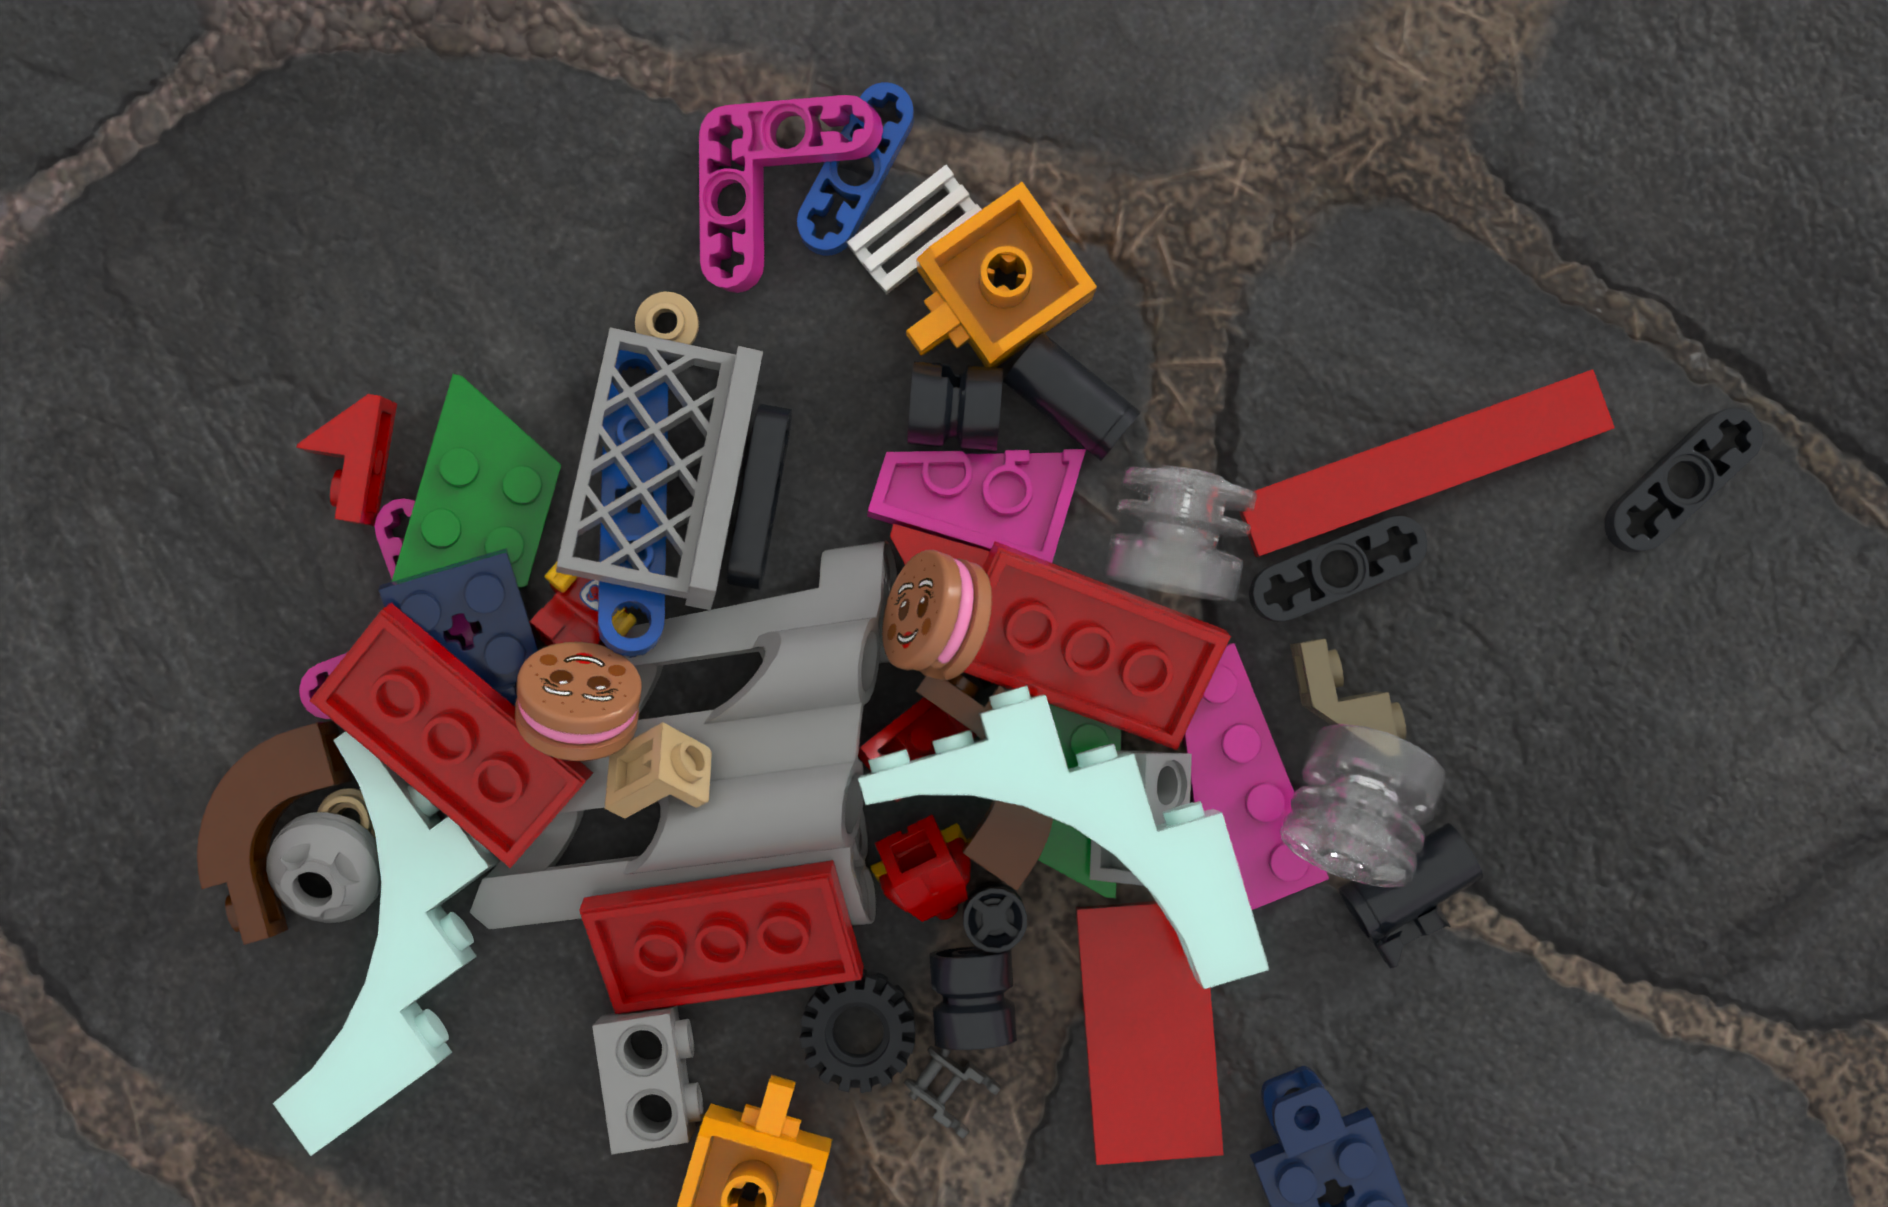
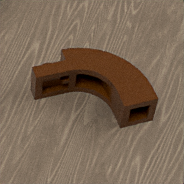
(245, 811)
(1009, 834)

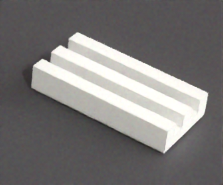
(872, 262)

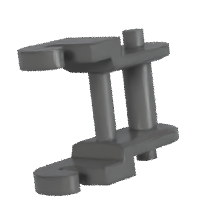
(919, 1087)

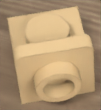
(656, 766)

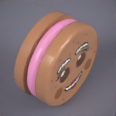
(937, 615)
(577, 701)

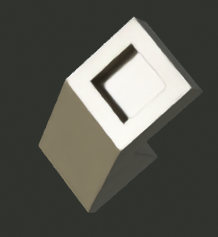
(1320, 674)

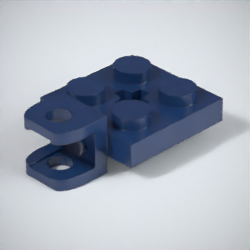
(485, 593)
(1321, 1147)

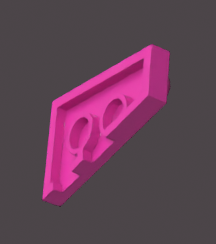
(980, 497)

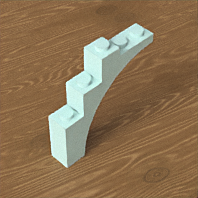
(1181, 862)
(417, 947)

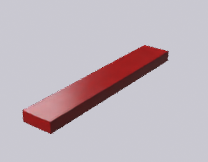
(1427, 462)

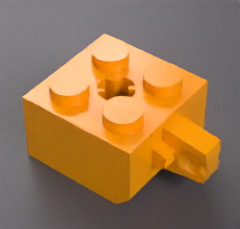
(993, 320)
(759, 1149)

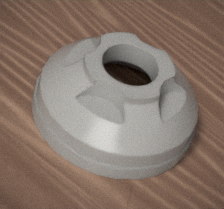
(336, 850)

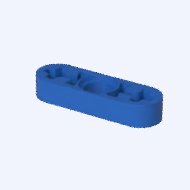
(850, 219)

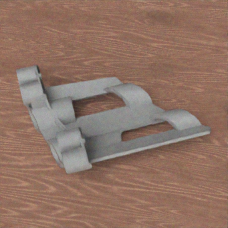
(778, 759)

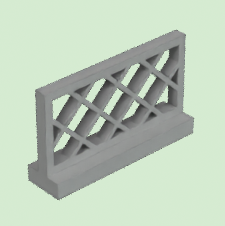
(717, 475)

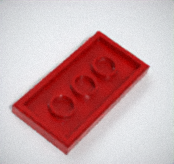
(1095, 647)
(447, 735)
(723, 937)
(1146, 1039)

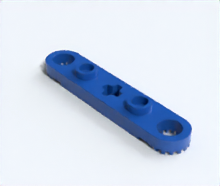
(646, 463)

